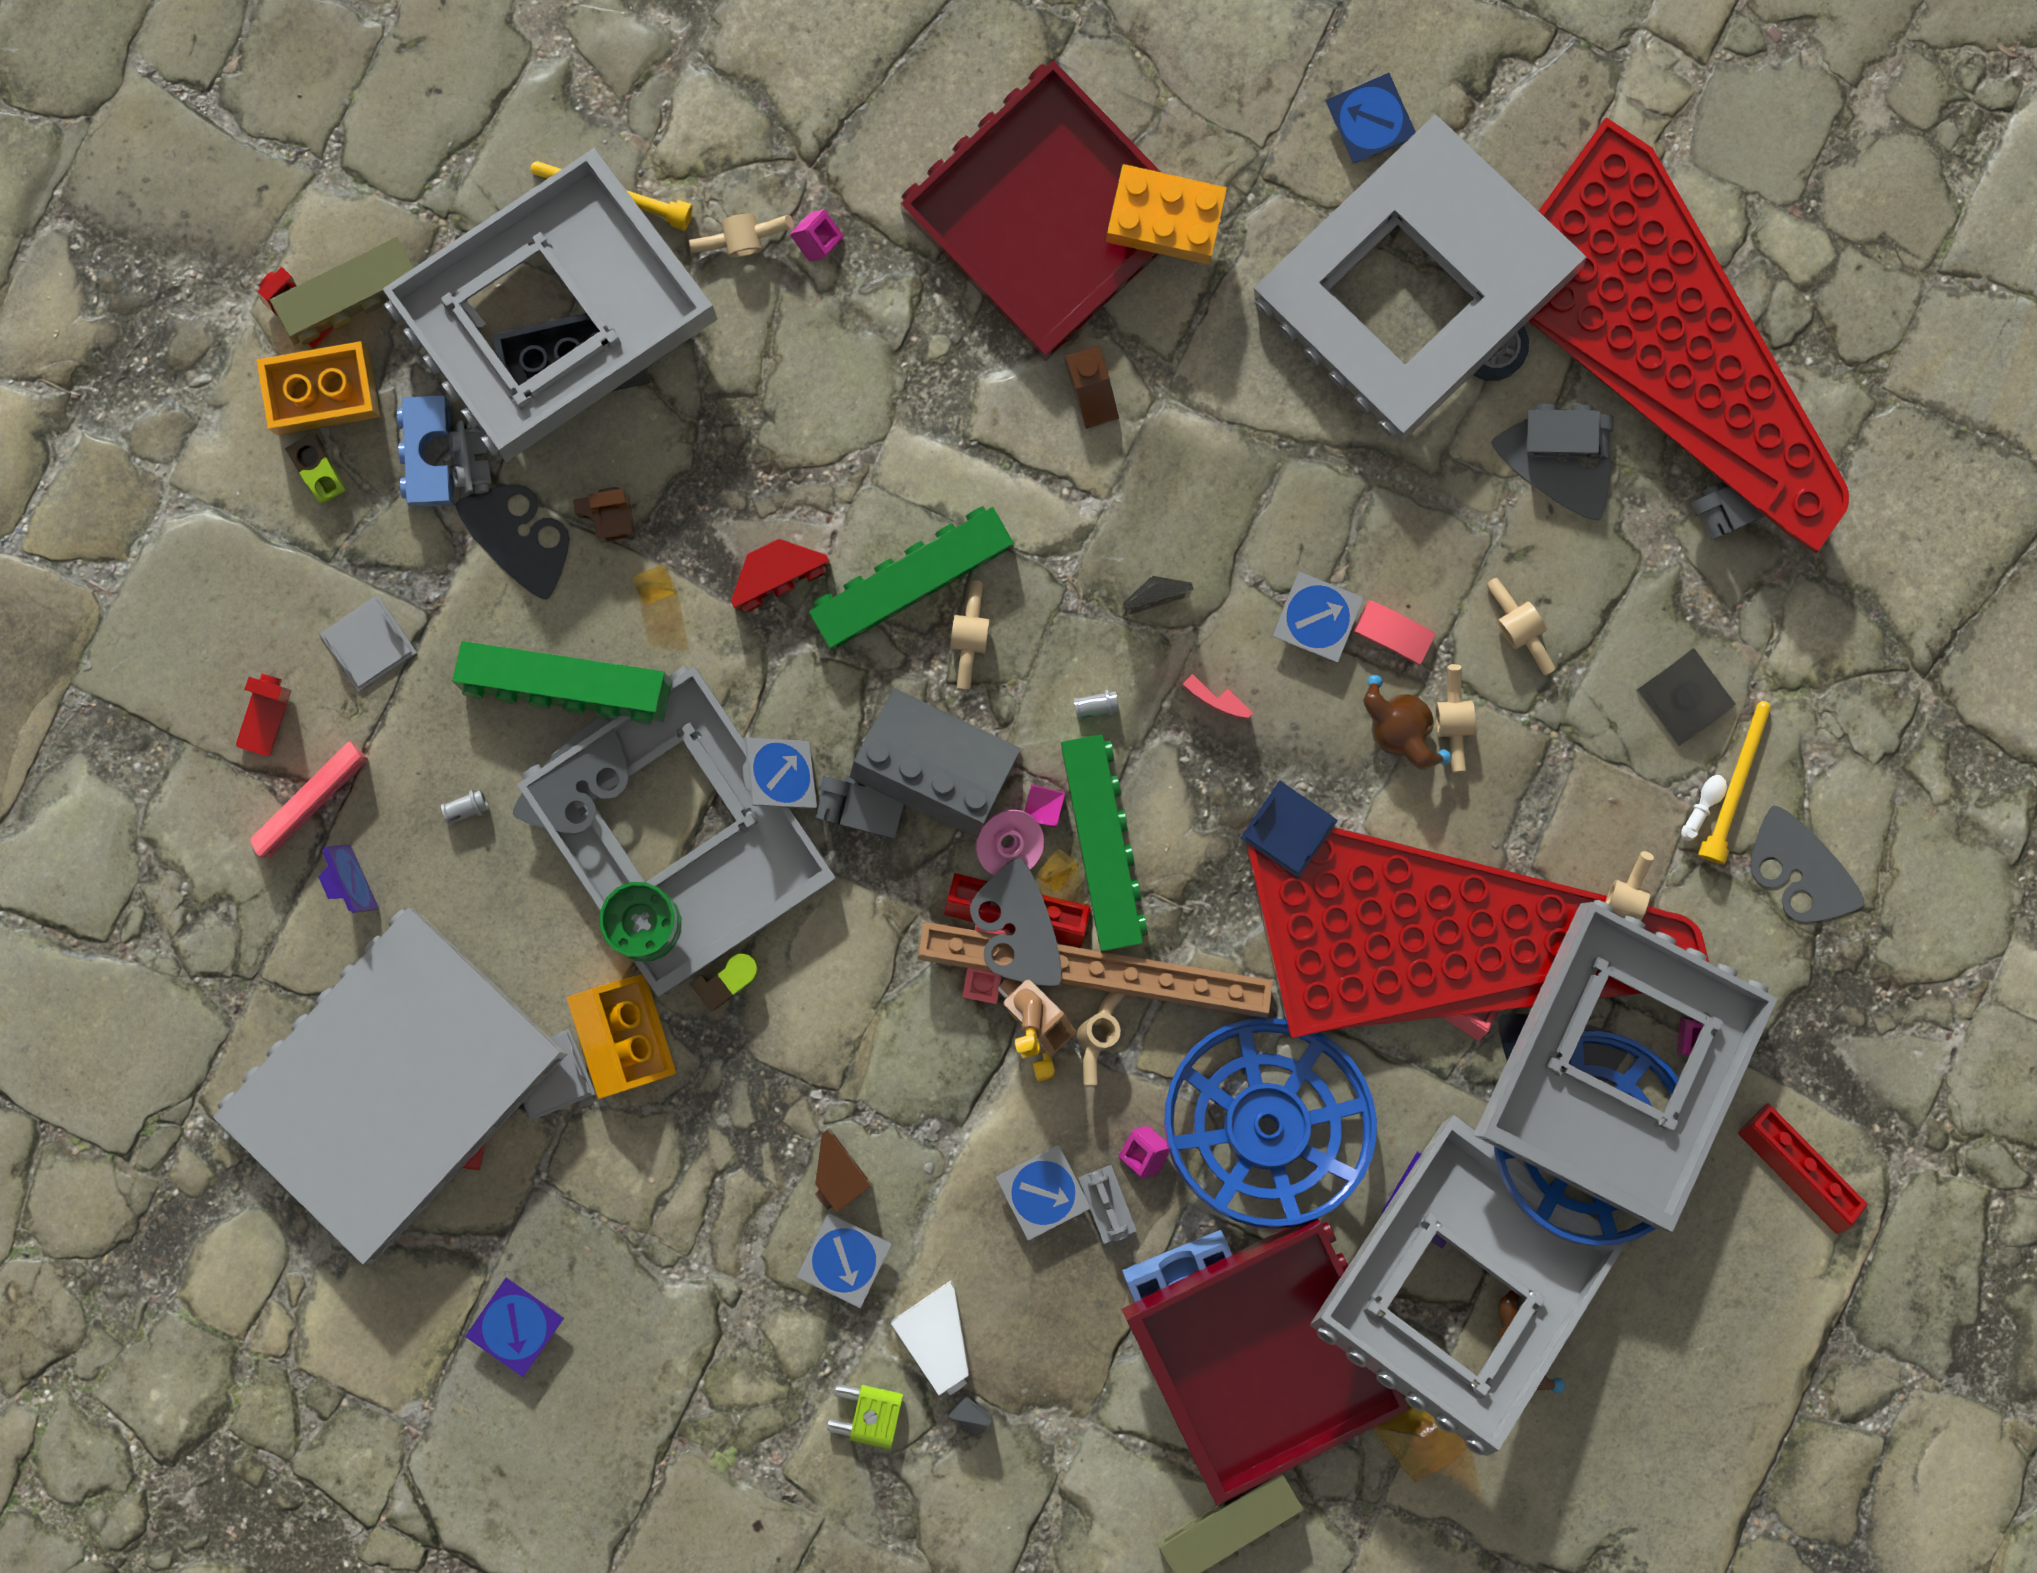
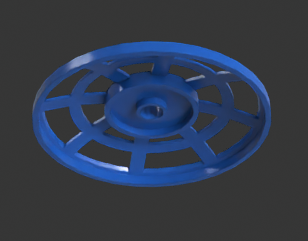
(1281, 1106)
(1553, 1193)

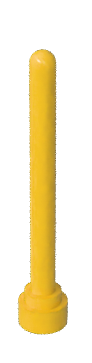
(676, 214)
(1716, 845)

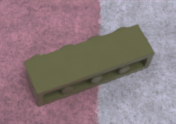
(341, 292)
(1230, 1526)

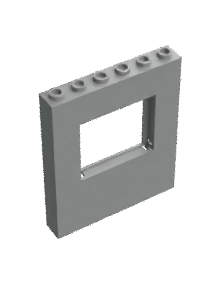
(1465, 223)
(607, 261)
(726, 884)
(1589, 1128)
(1465, 1202)

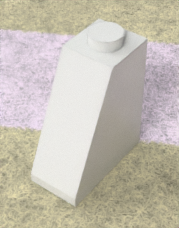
(936, 1338)

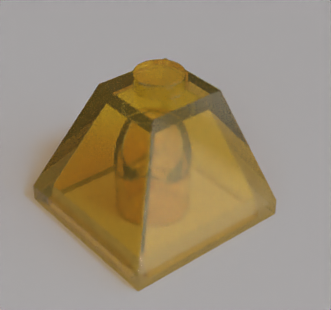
(1419, 1443)

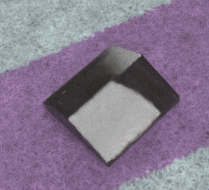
(1156, 592)
(1686, 697)

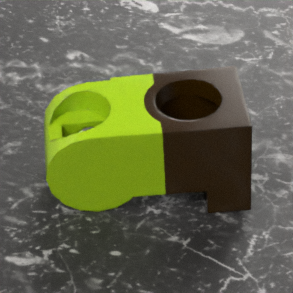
(316, 468)
(739, 973)

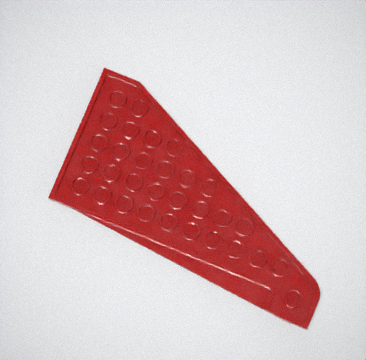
(1677, 341)
(1416, 934)

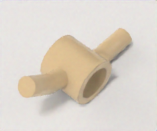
(741, 235)
(1521, 625)
(969, 634)
(1455, 718)
(1628, 897)
(1090, 1044)

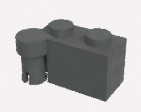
(1568, 432)
(1724, 511)
(859, 807)

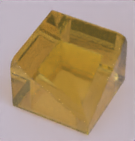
(654, 584)
(1057, 870)

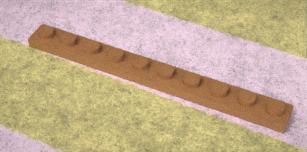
(1110, 972)

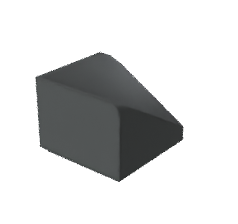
(970, 1414)

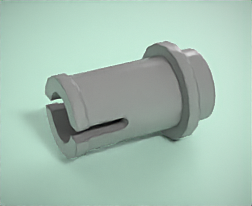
(1096, 705)
(465, 807)

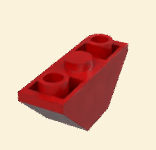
(775, 570)

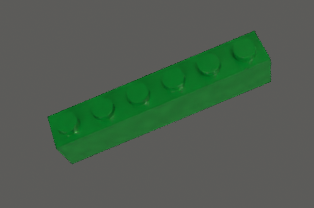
(911, 578)
(562, 682)
(1102, 842)

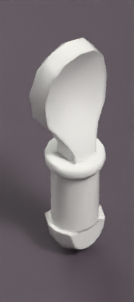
(1711, 793)

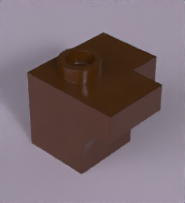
(609, 512)

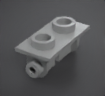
(468, 472)
(1107, 1204)

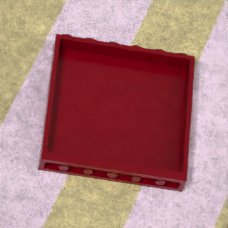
(1032, 207)
(1249, 1369)

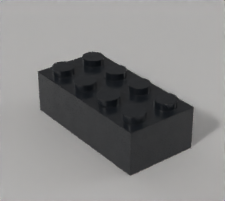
(537, 346)

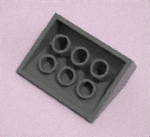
(934, 762)

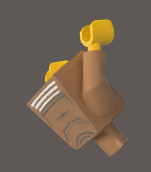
(1041, 1019)

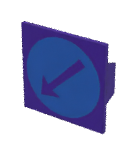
(346, 879)
(514, 1327)

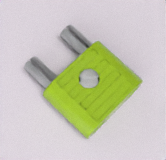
(874, 1415)

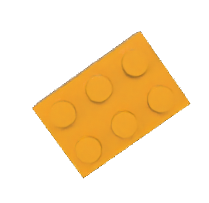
(1166, 214)
(318, 388)

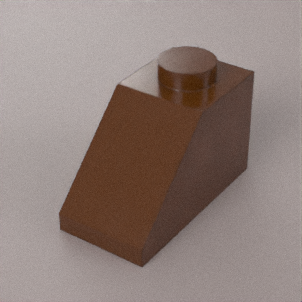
(1091, 386)
(838, 1174)

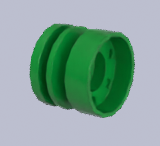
(620, 915)

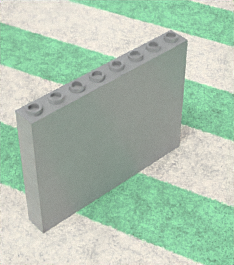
(389, 1085)

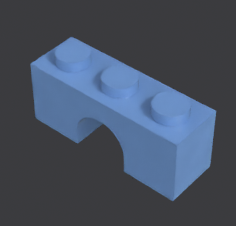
(421, 422)
(1175, 1265)

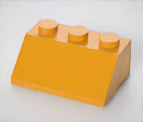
(621, 1035)

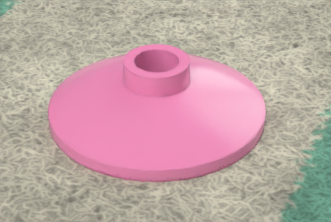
(1025, 841)

